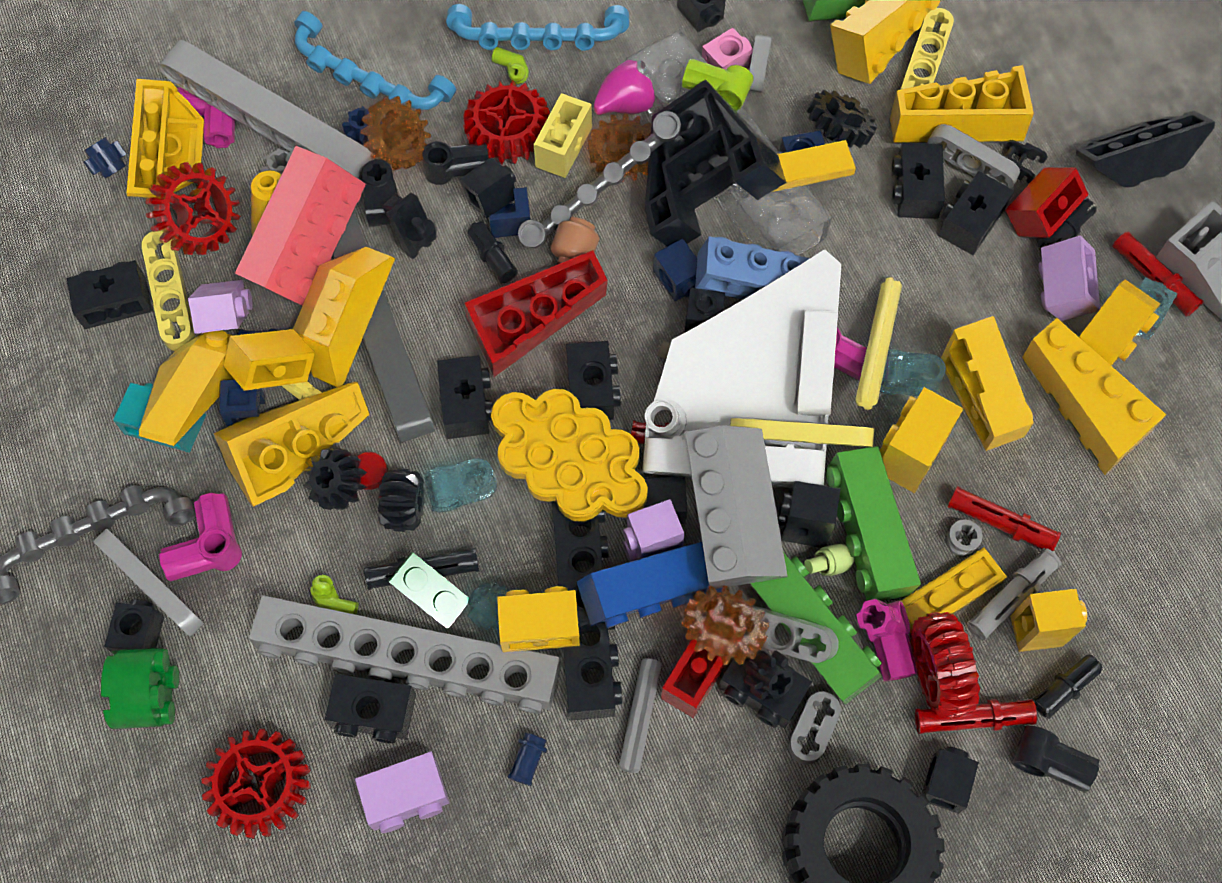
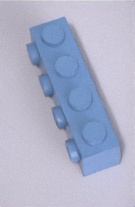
(740, 267)

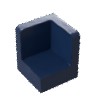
(509, 218)
(238, 403)

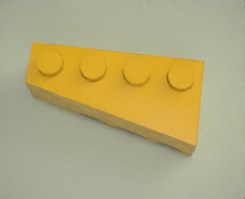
(875, 34)
(982, 108)
(1091, 394)

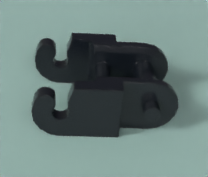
(1024, 152)

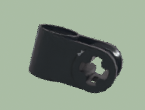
(378, 189)

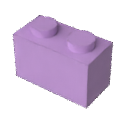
(1069, 279)
(219, 306)
(652, 531)
(402, 792)

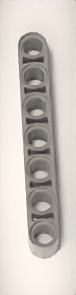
(259, 107)

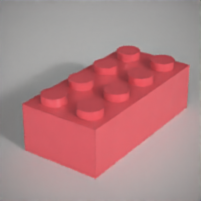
(300, 225)

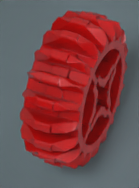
(505, 120)
(180, 203)
(945, 665)
(241, 791)

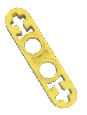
(927, 60)
(166, 290)
(810, 432)

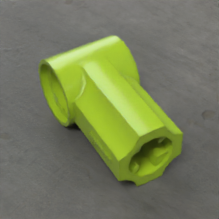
(731, 83)

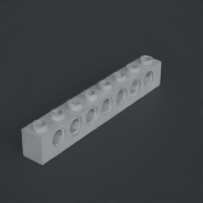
(278, 616)

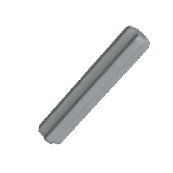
(640, 715)

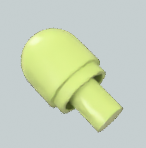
(830, 560)

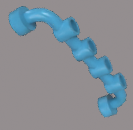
(460, 20)
(372, 82)

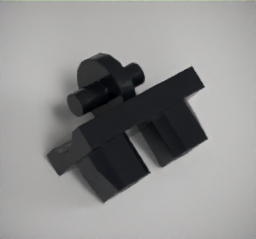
(410, 223)

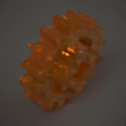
(395, 133)
(619, 138)
(725, 625)

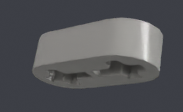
(759, 61)
(806, 724)

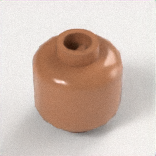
(573, 239)

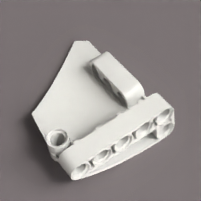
(754, 362)

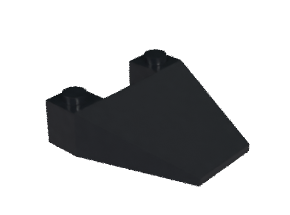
(702, 161)

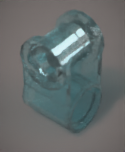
(906, 373)
(456, 484)

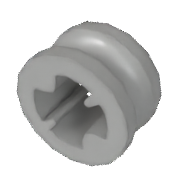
(956, 546)

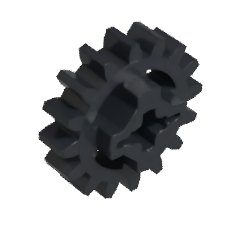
(841, 118)

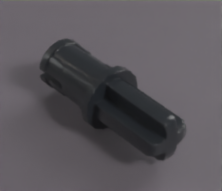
(492, 252)
(1067, 686)

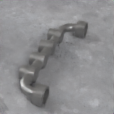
(665, 128)
(65, 532)

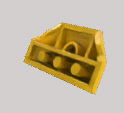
(163, 135)
(340, 310)

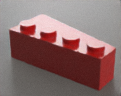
(534, 308)

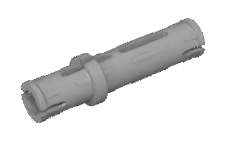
(1025, 582)

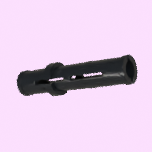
(466, 562)

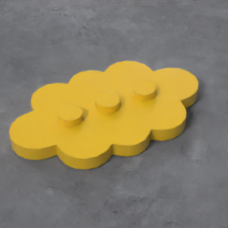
(569, 454)

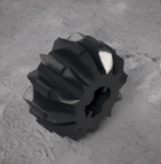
(335, 479)
(401, 500)

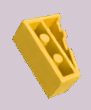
(987, 383)

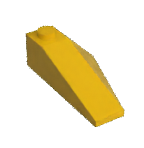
(277, 446)

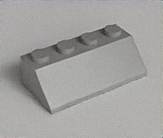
(735, 505)

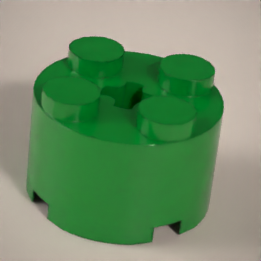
(139, 688)

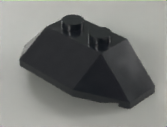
(1147, 148)

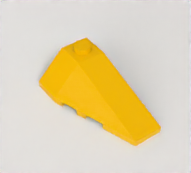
(186, 387)

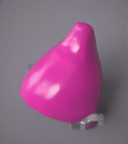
(626, 90)

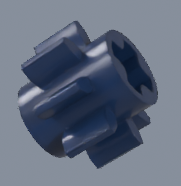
(355, 124)
(105, 157)

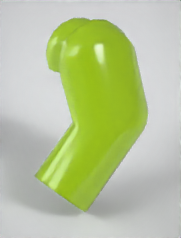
(515, 64)
(326, 597)

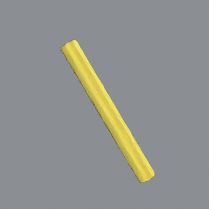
(878, 344)

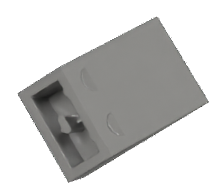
(1197, 256)

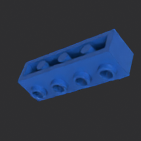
(644, 585)

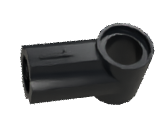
(455, 160)
(1044, 756)

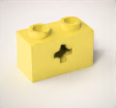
(563, 135)

